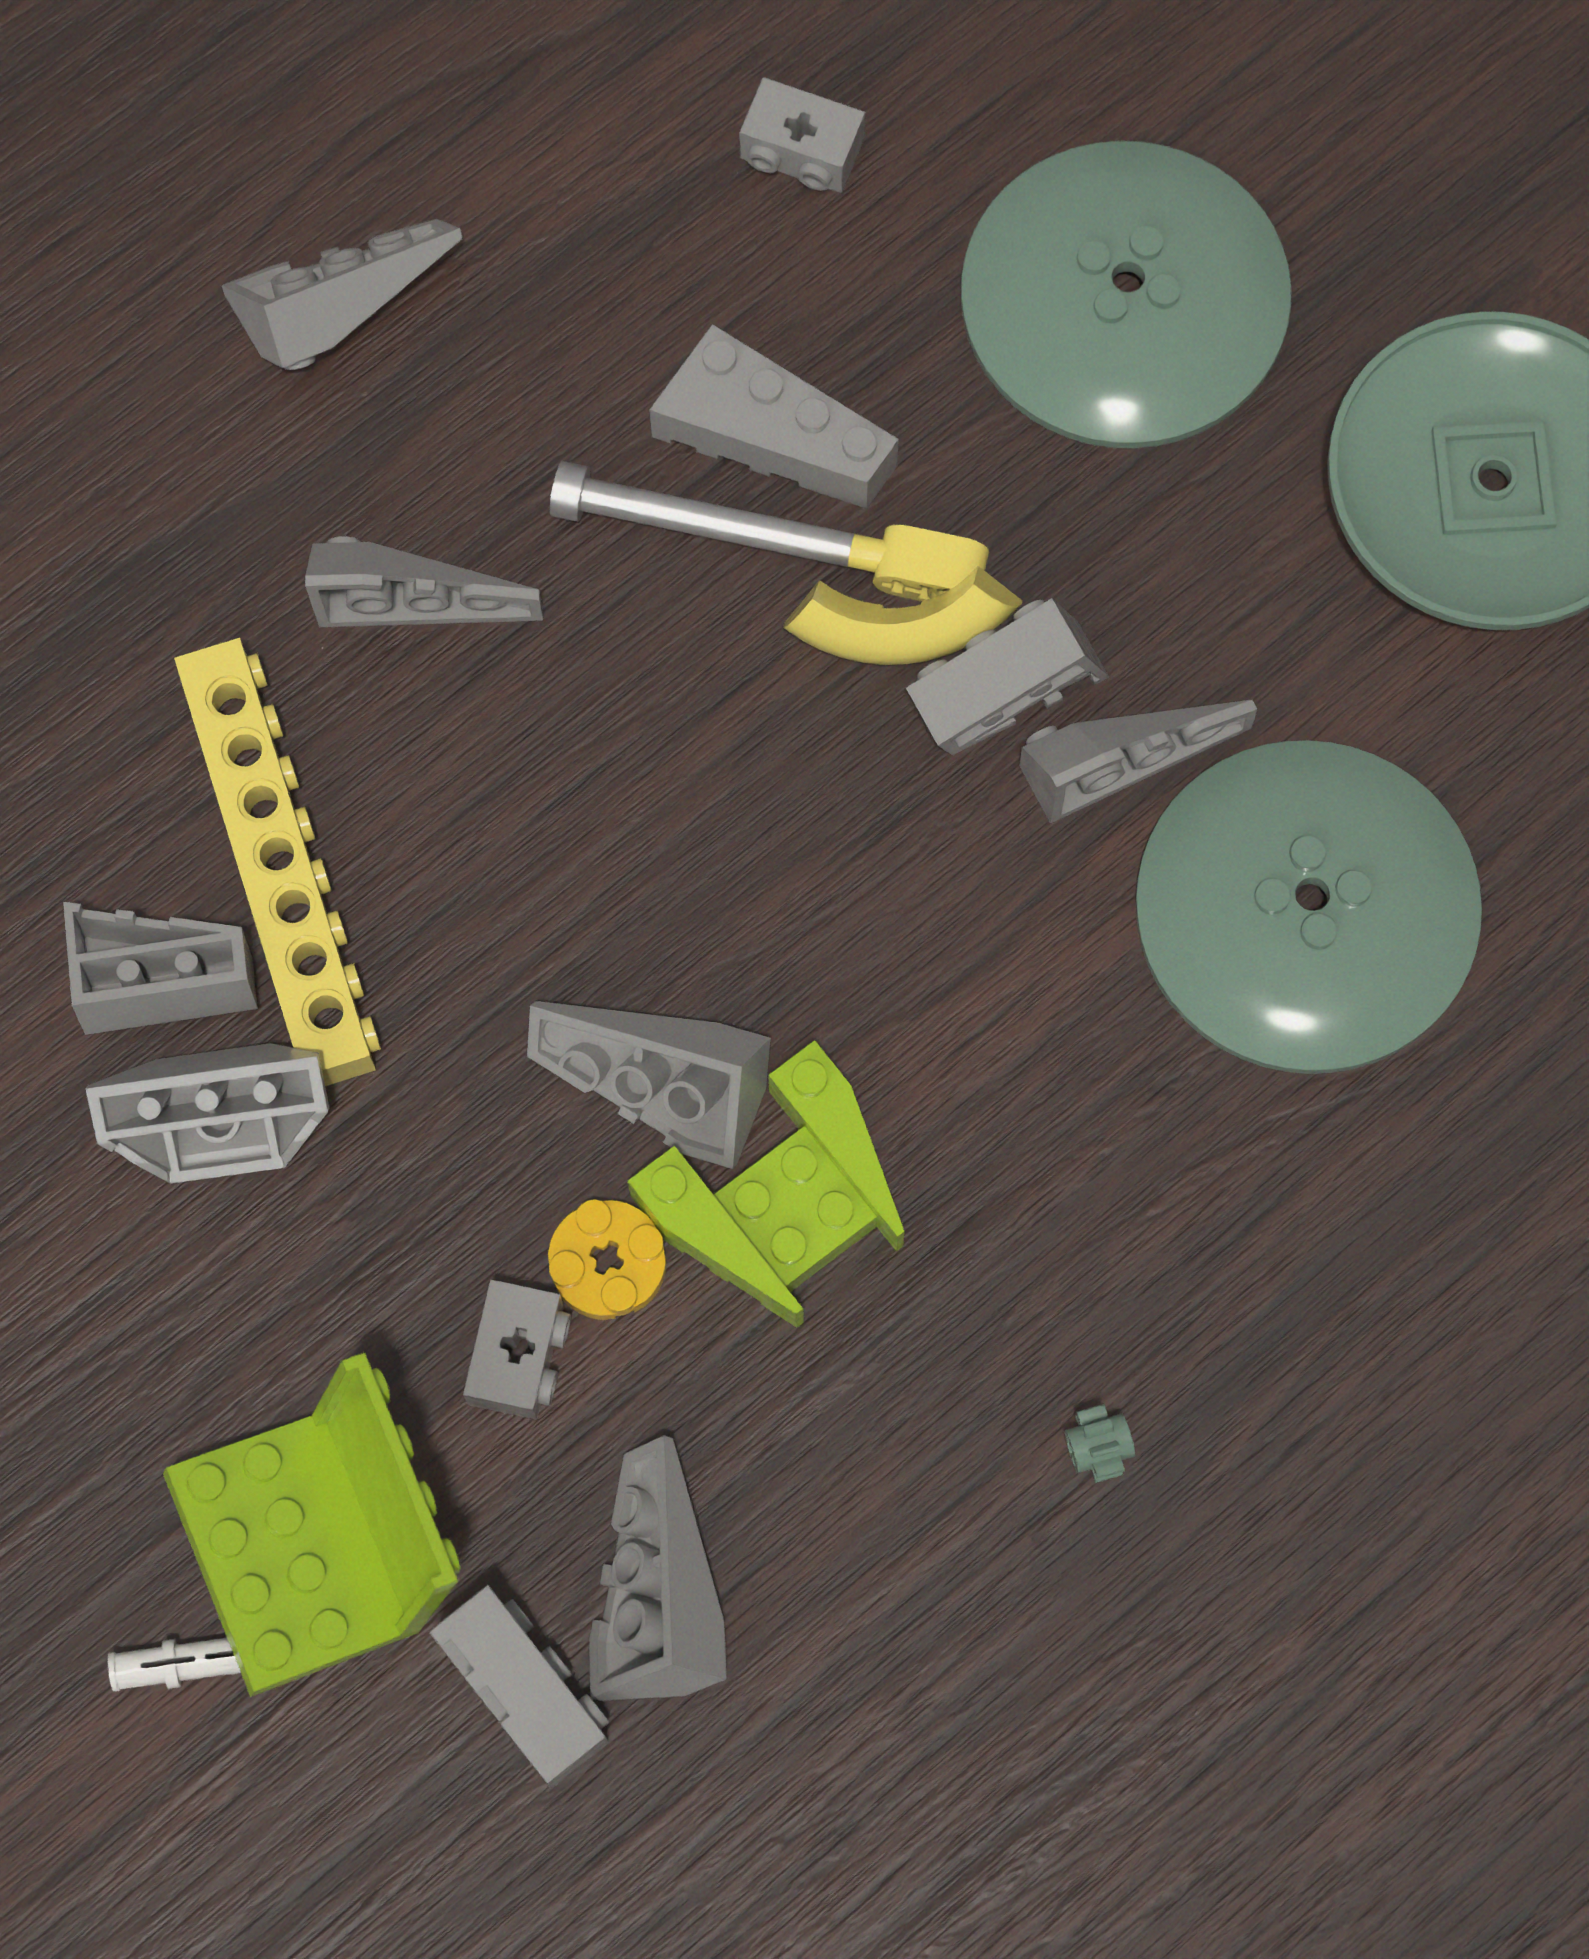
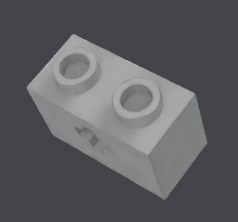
(828, 131)
(507, 1316)

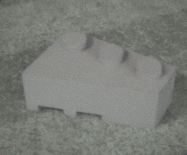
(1004, 675)
(153, 970)
(522, 1685)

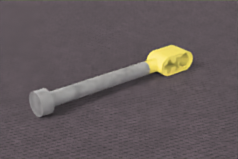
(905, 563)

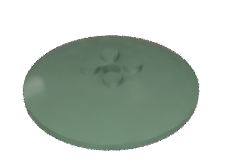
(1112, 360)
(1409, 459)
(1292, 981)

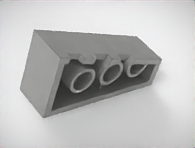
(762, 415)

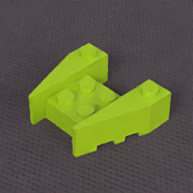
(789, 1207)

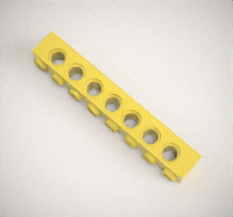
(209, 681)

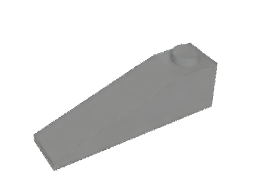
(316, 306)
(385, 586)
(1105, 756)
(673, 1073)
(661, 1607)

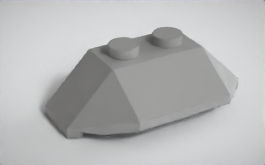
(211, 1111)

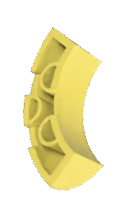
(906, 634)

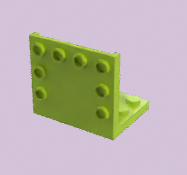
(316, 1535)

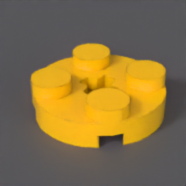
(594, 1228)

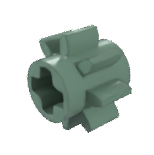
(1099, 1443)

